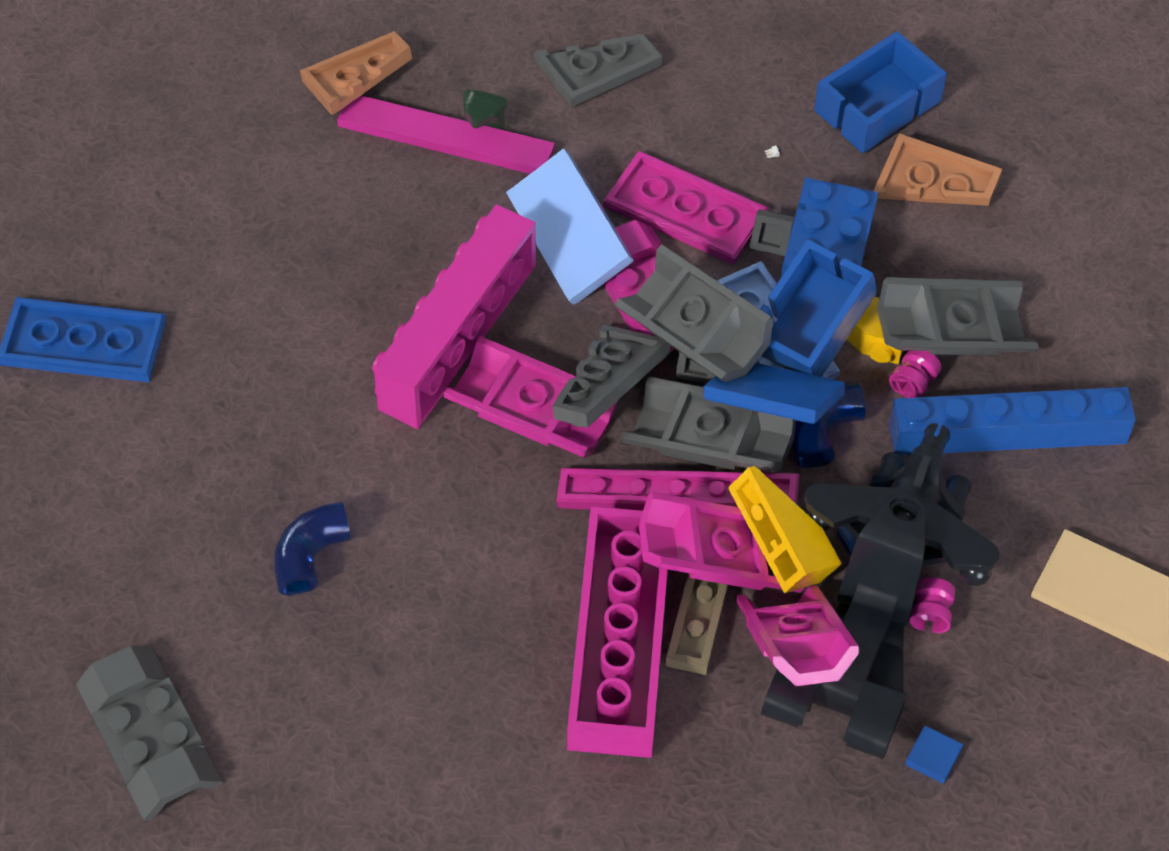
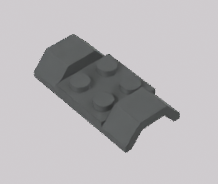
(952, 316)
(700, 317)
(709, 432)
(146, 728)

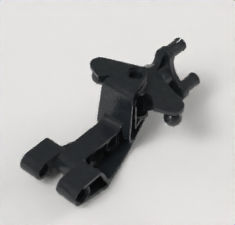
(900, 525)

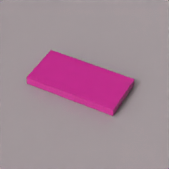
(684, 207)

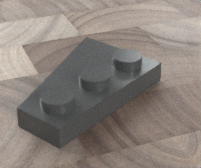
(597, 69)

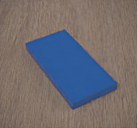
(82, 339)

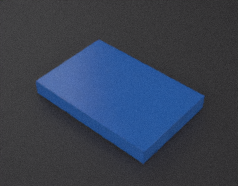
(778, 393)

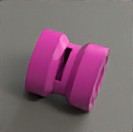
(915, 373)
(933, 601)

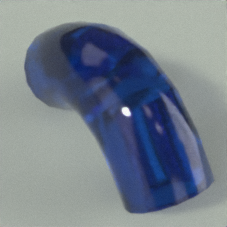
(813, 441)
(302, 541)

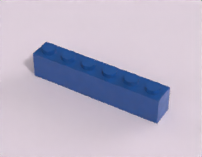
(1016, 420)

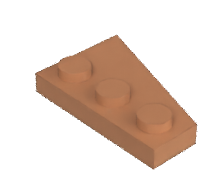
(355, 71)
(935, 175)

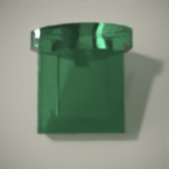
(484, 109)

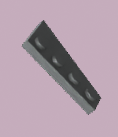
(608, 373)

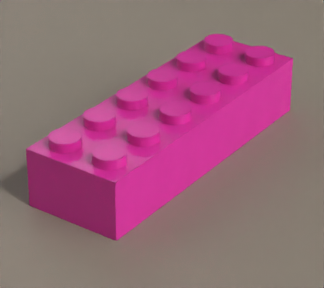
(454, 315)
(616, 640)

